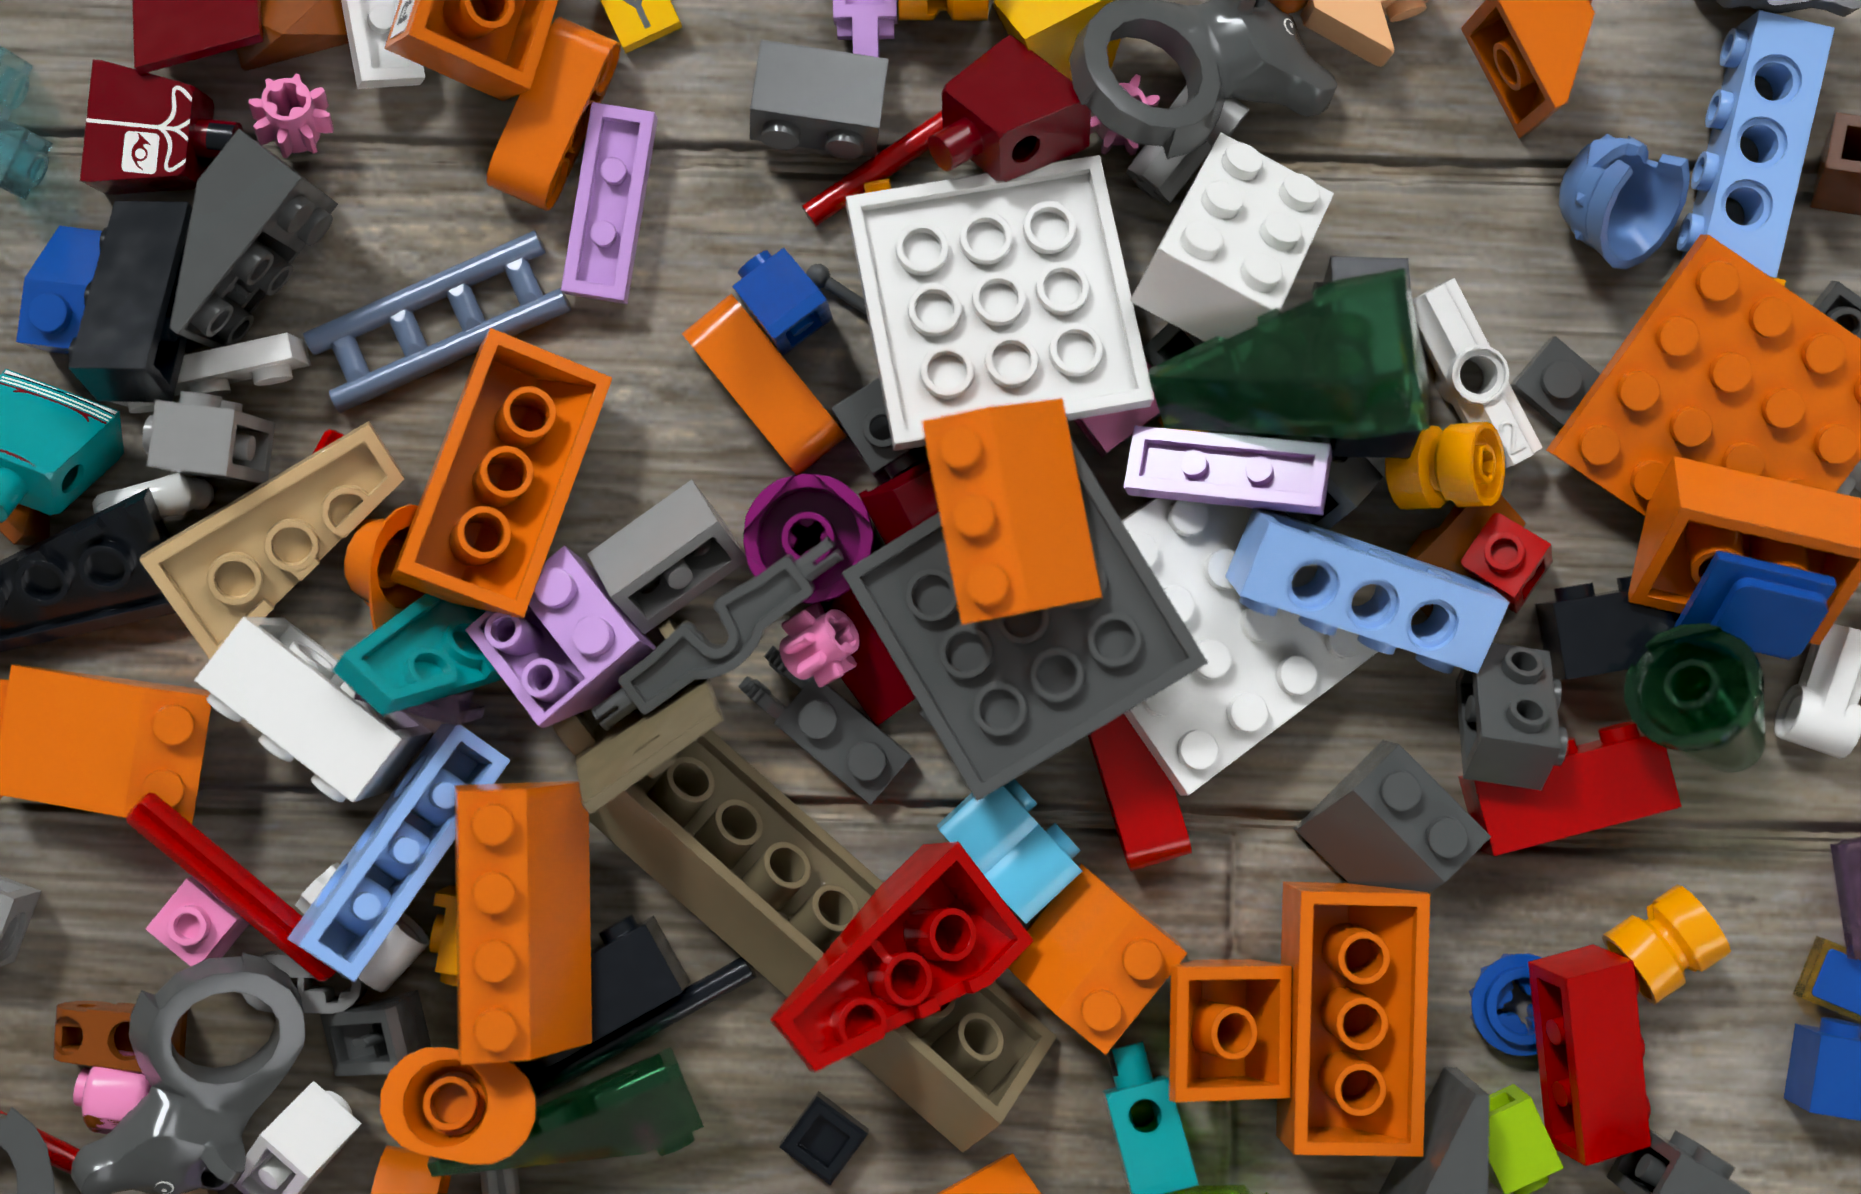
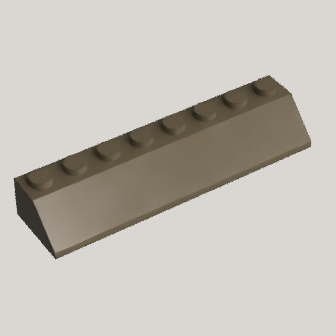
(783, 897)

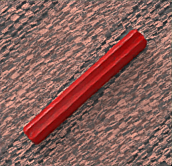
(222, 877)

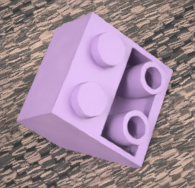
(567, 644)

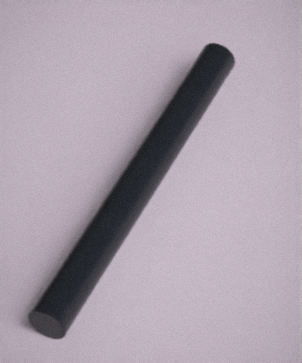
(690, 1000)

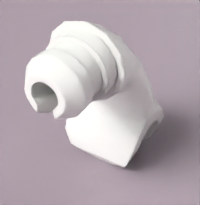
(172, 494)

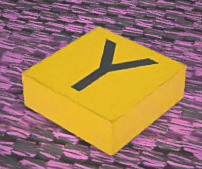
(641, 21)

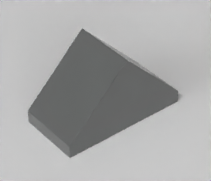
(375, 1034)

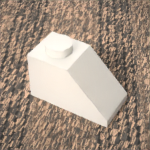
(298, 1144)

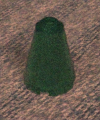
(1700, 696)

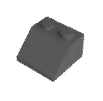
(1392, 825)

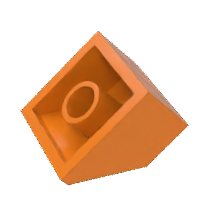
(1530, 53)
(1096, 959)
(1230, 1030)

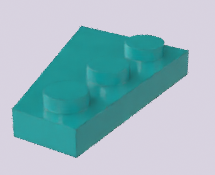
(417, 657)

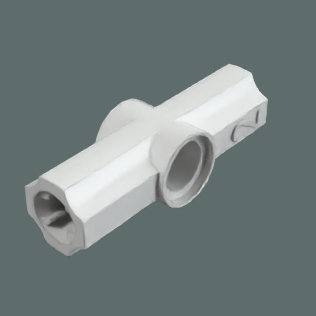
(1449, 339)

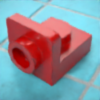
(1508, 559)

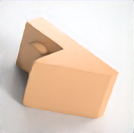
(1360, 24)

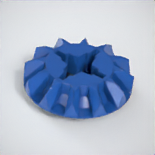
(1491, 992)

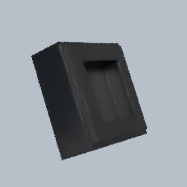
(824, 1138)

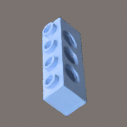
(1793, 61)
(1454, 635)
(395, 853)

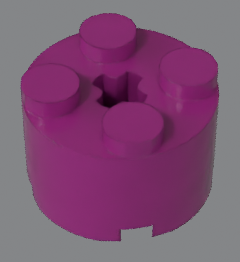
(808, 502)

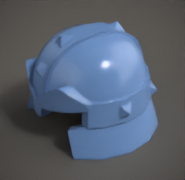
(1622, 199)

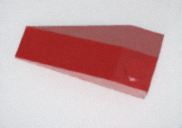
(905, 954)

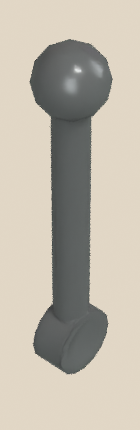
(821, 277)

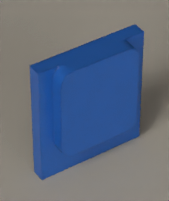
(1760, 602)

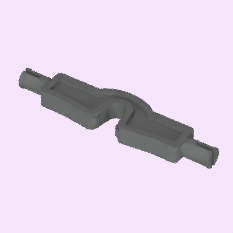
(692, 656)

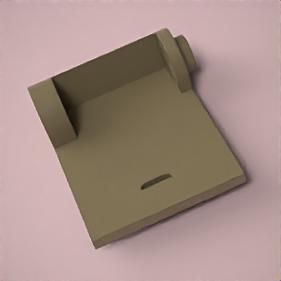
(639, 742)

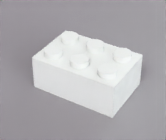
(1232, 243)
(307, 711)

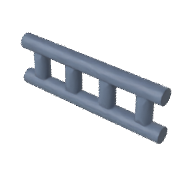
(399, 310)

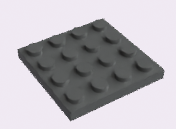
(1033, 680)

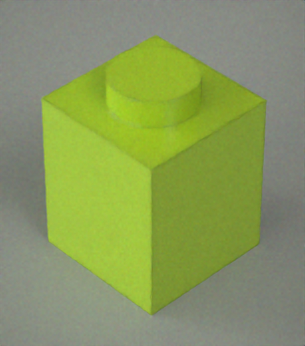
(1518, 1143)

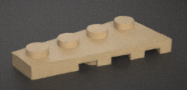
(271, 537)

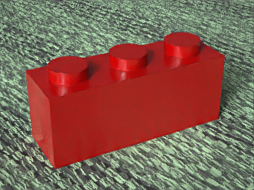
(1592, 789)
(1590, 1053)

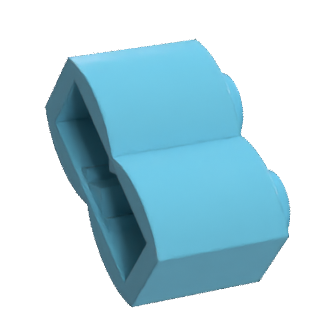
(1012, 849)

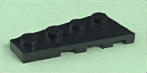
(84, 577)

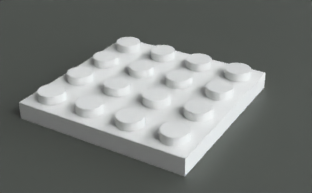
(998, 296)
(1257, 663)

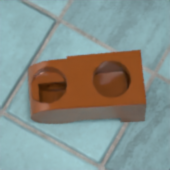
(96, 1030)

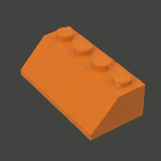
(502, 477)
(522, 920)
(1355, 1019)

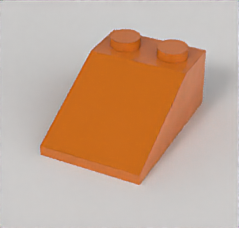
(101, 741)

